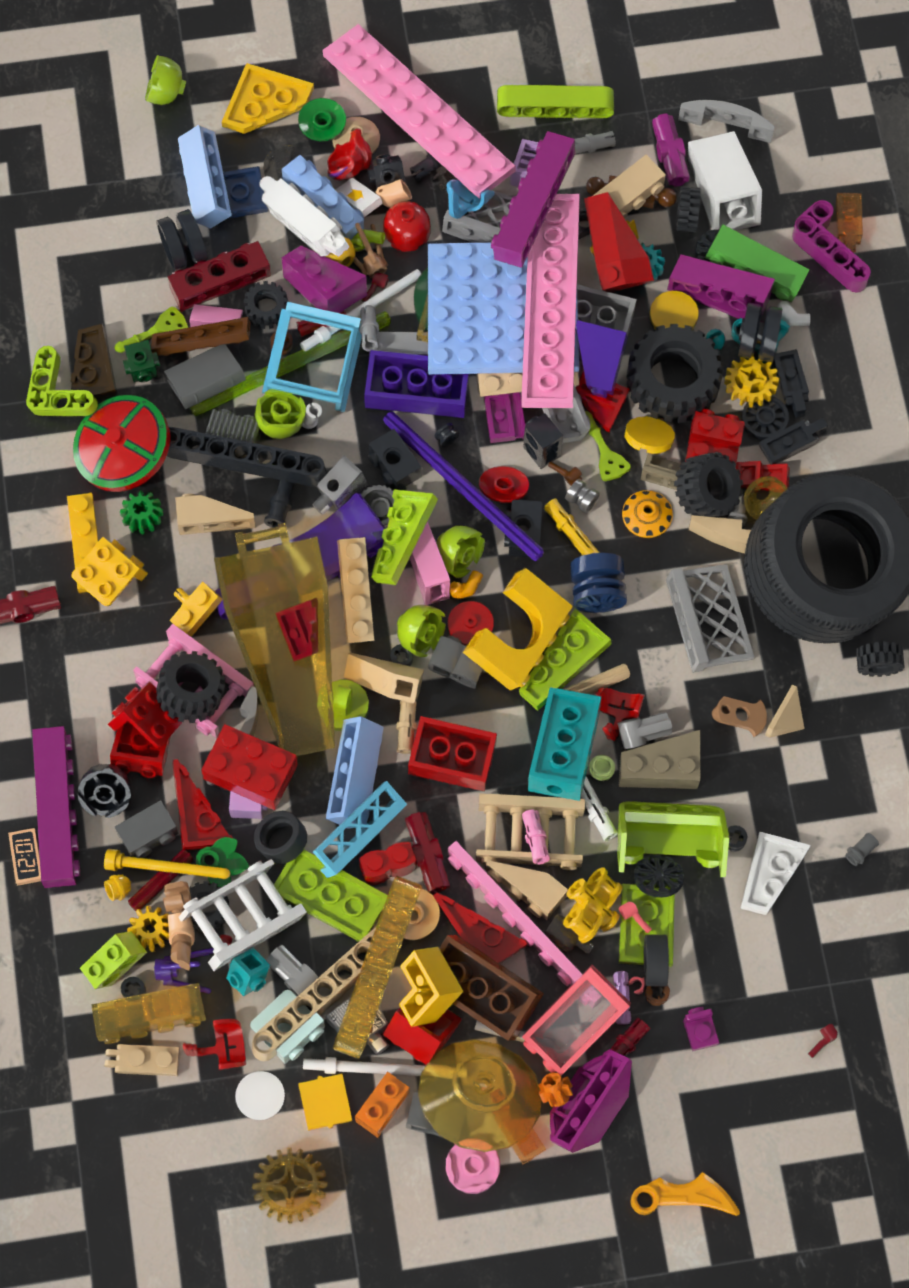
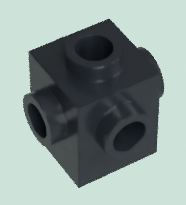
(386, 170)

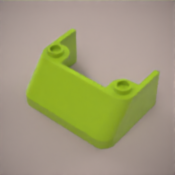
(672, 831)

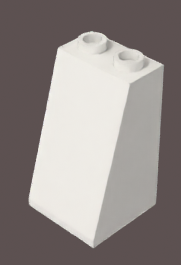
(725, 182)

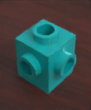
(248, 972)

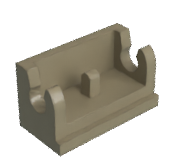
(660, 471)

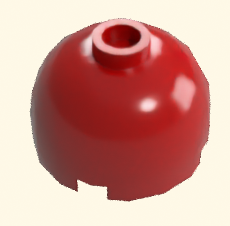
(407, 226)

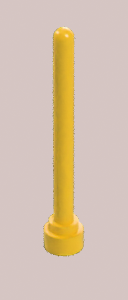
(116, 860)

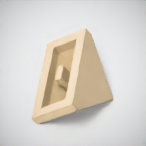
(788, 716)

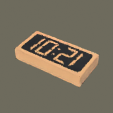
(25, 856)

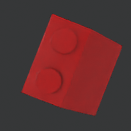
(421, 1040)

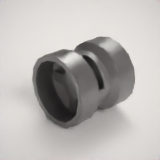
(582, 495)

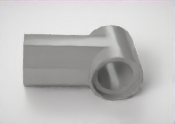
(638, 731)
(296, 976)

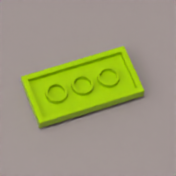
(337, 900)

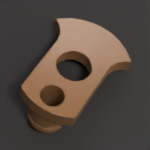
(755, 712)

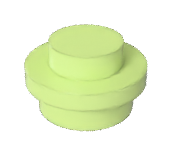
(602, 767)

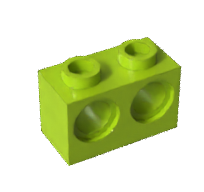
(113, 960)

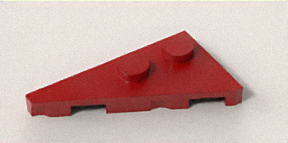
(197, 821)
(480, 932)

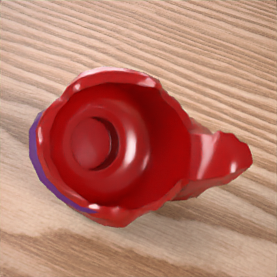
(350, 157)

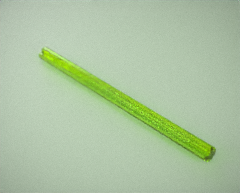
(286, 365)

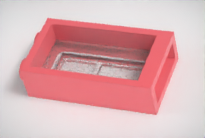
(575, 1020)

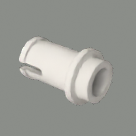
(311, 415)

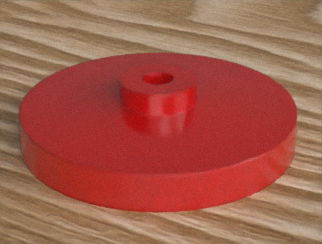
(468, 619)

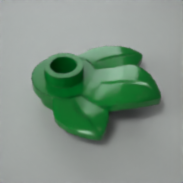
(224, 857)

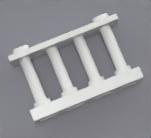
(244, 939)

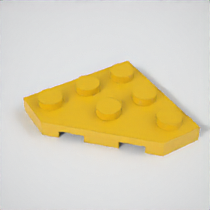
(264, 98)

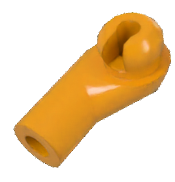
(462, 590)

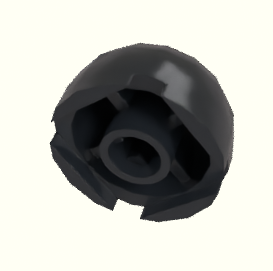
(104, 790)

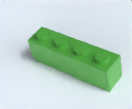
(745, 254)

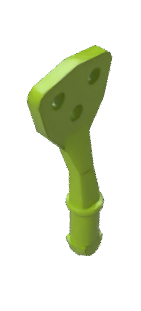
(160, 326)
(607, 455)

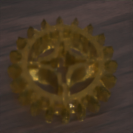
(277, 1185)

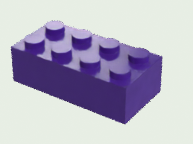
(404, 385)

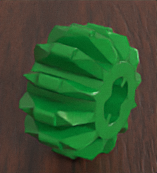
(144, 519)

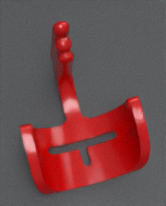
(616, 698)
(235, 1038)

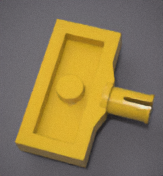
(195, 608)

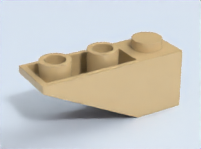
(385, 677)
(532, 886)

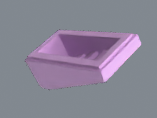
(520, 162)

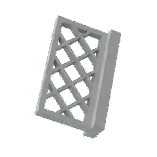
(472, 229)
(688, 617)

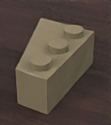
(663, 764)

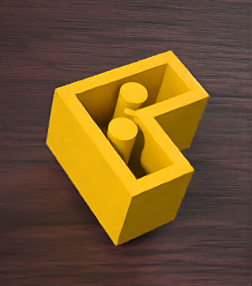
(432, 986)

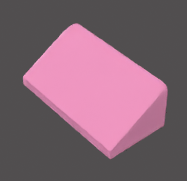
(208, 314)

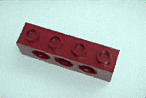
(213, 286)

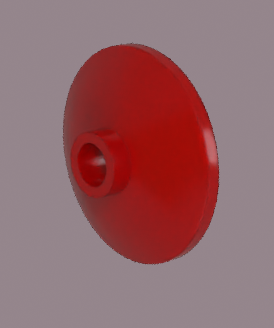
(503, 484)

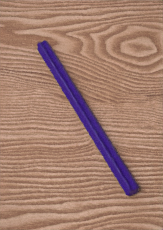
(461, 484)

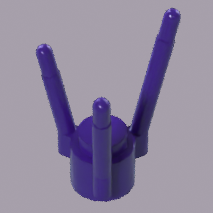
(166, 969)

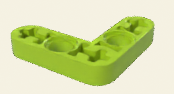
(50, 395)

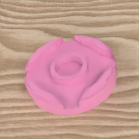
(472, 1169)

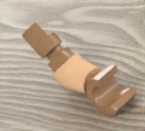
(180, 933)

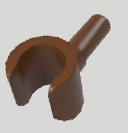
(570, 476)

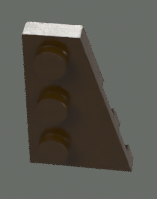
(93, 363)

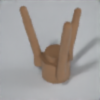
(372, 262)

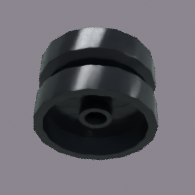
(182, 240)
(759, 332)

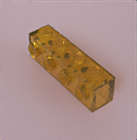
(148, 1013)

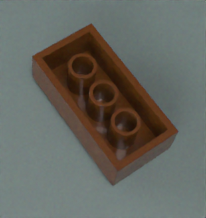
(489, 989)

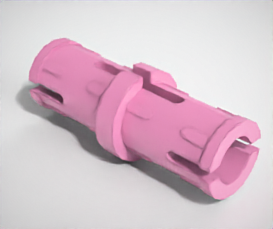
(535, 836)

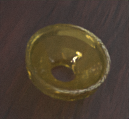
(756, 506)

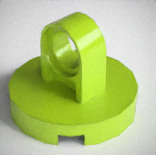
(348, 702)

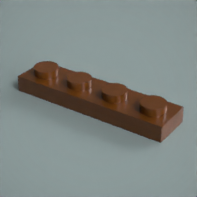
(201, 336)

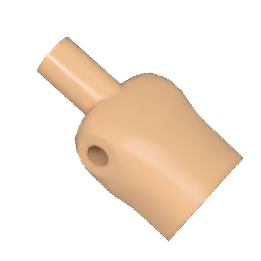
(394, 193)

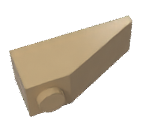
(206, 515)

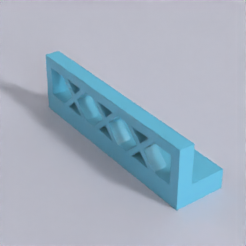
(364, 835)

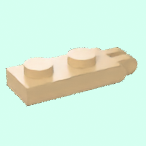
(144, 1060)

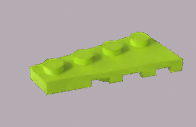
(404, 528)
(571, 652)

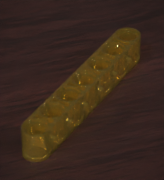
(377, 967)

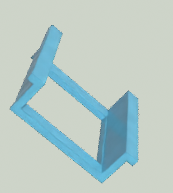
(325, 318)

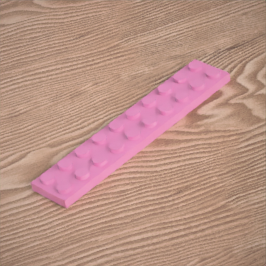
(419, 111)
(552, 308)

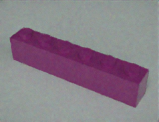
(534, 199)
(54, 807)

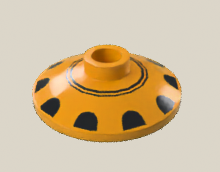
(646, 524)

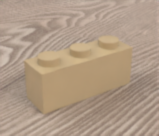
(635, 185)

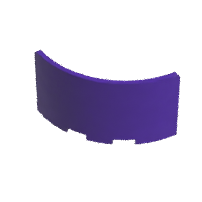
(350, 521)

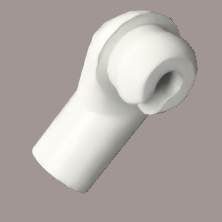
(791, 317)

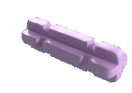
(621, 980)

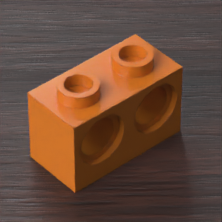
(382, 1104)

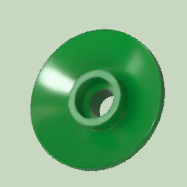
(320, 111)

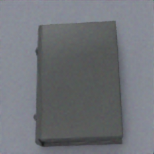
(205, 375)

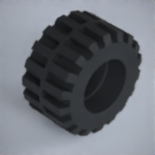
(723, 480)
(190, 704)

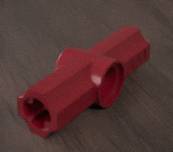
(24, 605)
(427, 852)

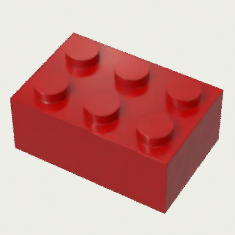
(452, 753)
(249, 767)

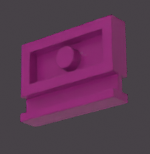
(504, 417)

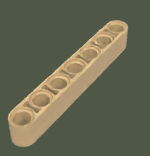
(311, 998)

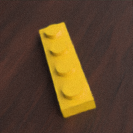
(82, 527)

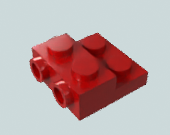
(715, 434)
(136, 754)

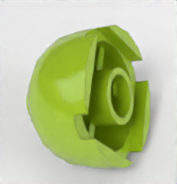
(165, 81)
(280, 414)
(459, 548)
(420, 629)

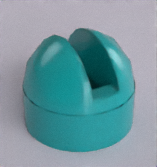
(719, 340)

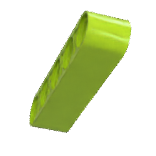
(555, 101)

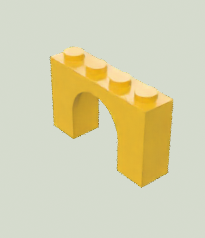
(547, 613)

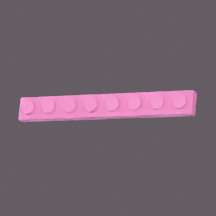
(513, 914)

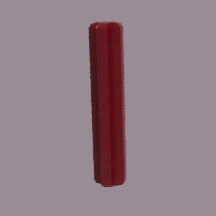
(157, 883)

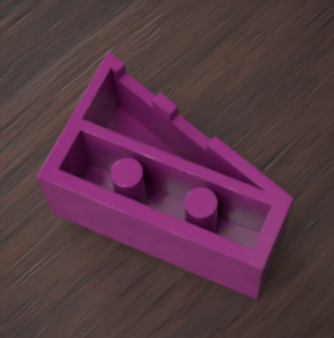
(322, 280)

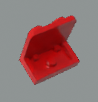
(145, 715)

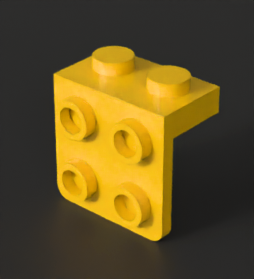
(108, 571)

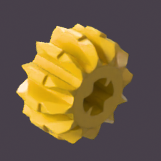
(157, 920)

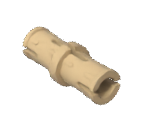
(406, 727)

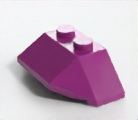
(597, 1097)

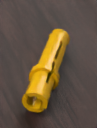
(566, 523)

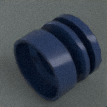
(598, 582)

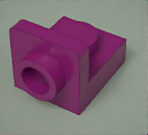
(700, 1028)

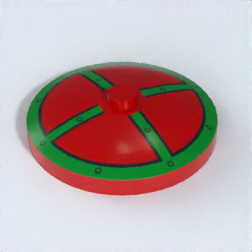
(121, 443)

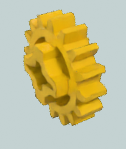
(754, 380)

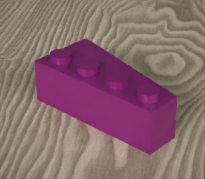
(720, 286)

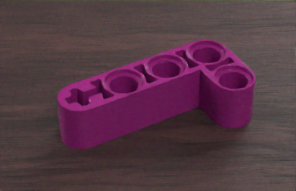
(853, 272)

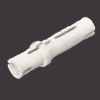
(607, 828)

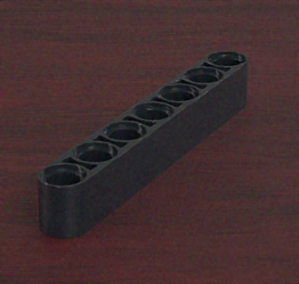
(252, 463)

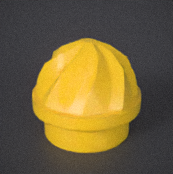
(117, 887)

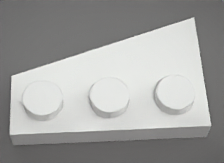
(770, 871)

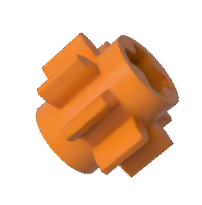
(555, 1089)

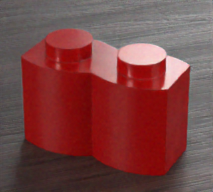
(381, 865)

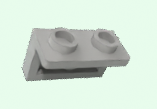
(570, 421)

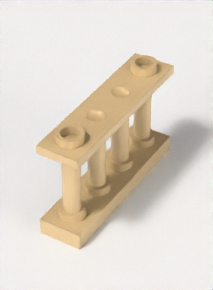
(516, 806)

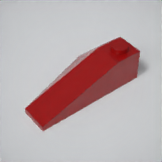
(617, 252)

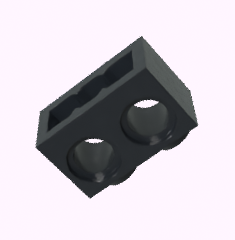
(542, 440)

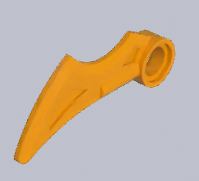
(699, 1192)

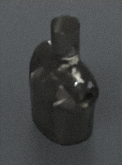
(565, 937)

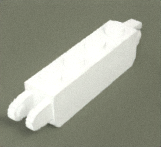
(302, 217)

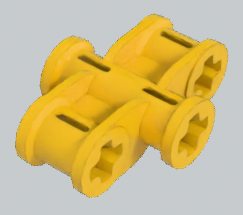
(592, 905)

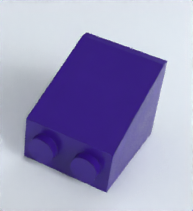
(601, 356)

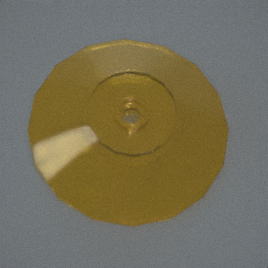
(474, 1114)

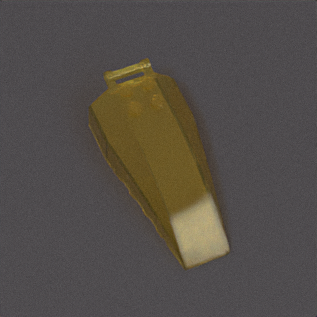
(253, 589)

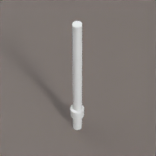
(324, 333)
(331, 1065)

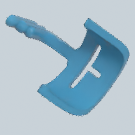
(462, 198)

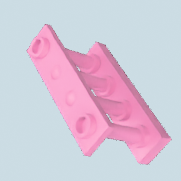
(179, 641)

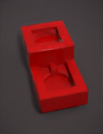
(753, 470)

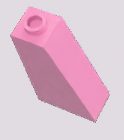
(430, 569)

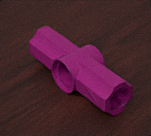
(670, 150)

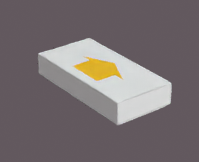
(360, 196)

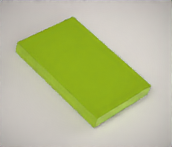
(656, 913)

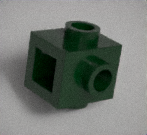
(141, 361)

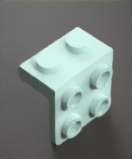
(307, 1032)

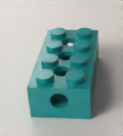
(564, 744)

